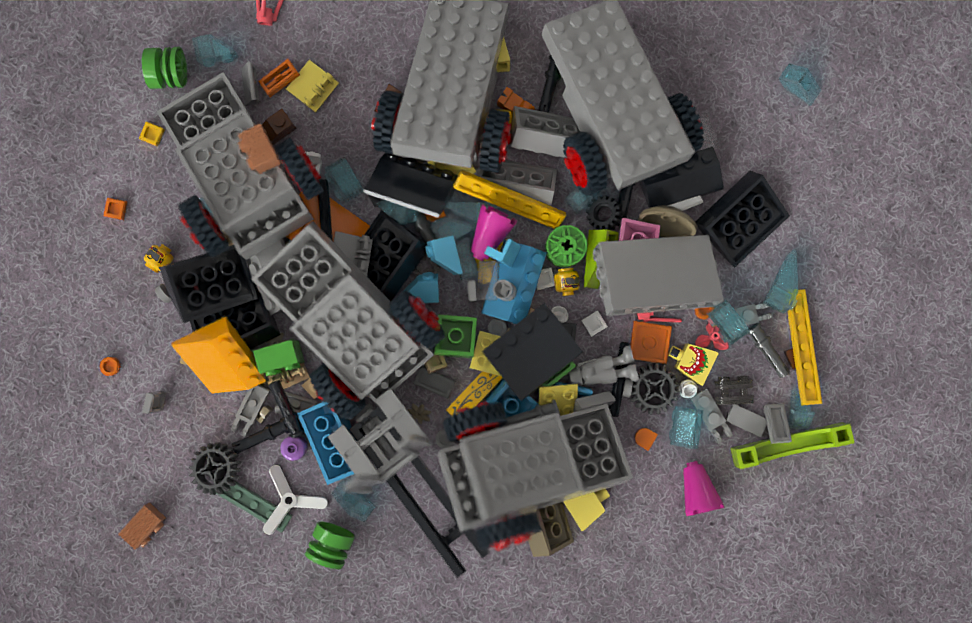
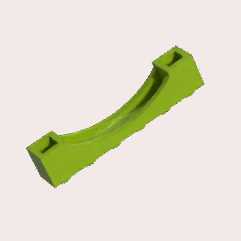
(803, 441)

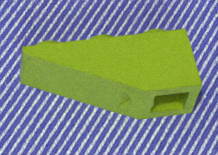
(593, 240)

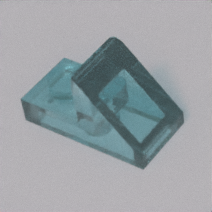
(799, 416)

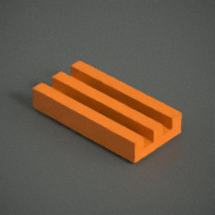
(280, 80)

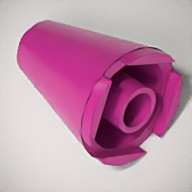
(490, 230)
(699, 490)

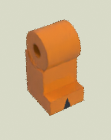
(509, 99)

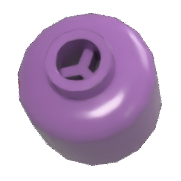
(300, 447)

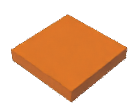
(650, 342)

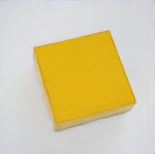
(151, 133)

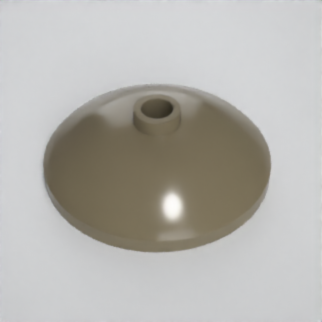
(672, 221)

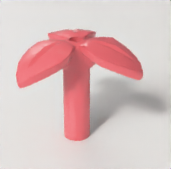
(704, 340)

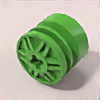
(164, 67)
(556, 252)
(330, 545)

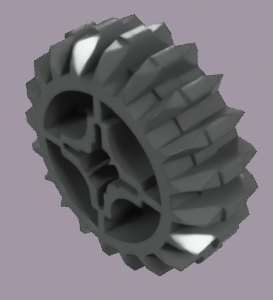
(659, 382)
(210, 454)

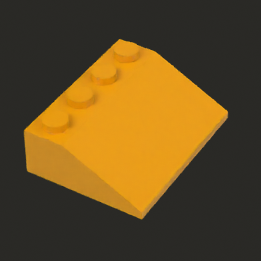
(220, 358)

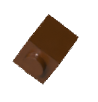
(278, 126)

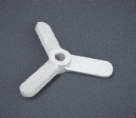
(298, 500)

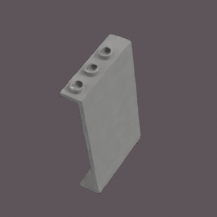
(657, 274)

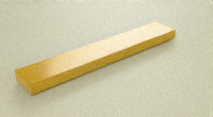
(509, 199)
(804, 351)

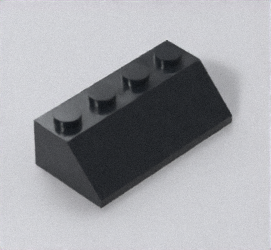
(687, 180)

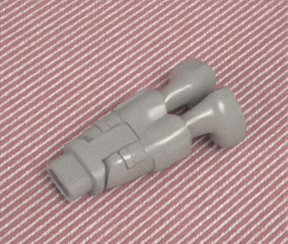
(603, 369)

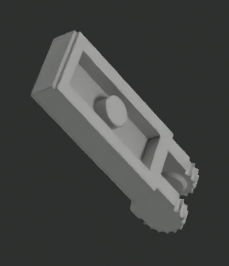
(749, 313)
(250, 408)
(712, 415)

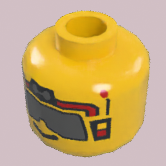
(158, 257)
(566, 281)

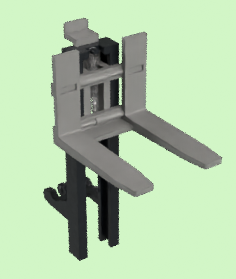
(380, 435)

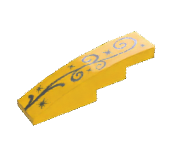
(474, 392)

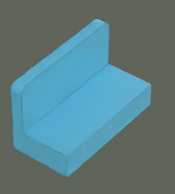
(508, 254)

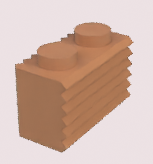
(259, 149)
(142, 526)

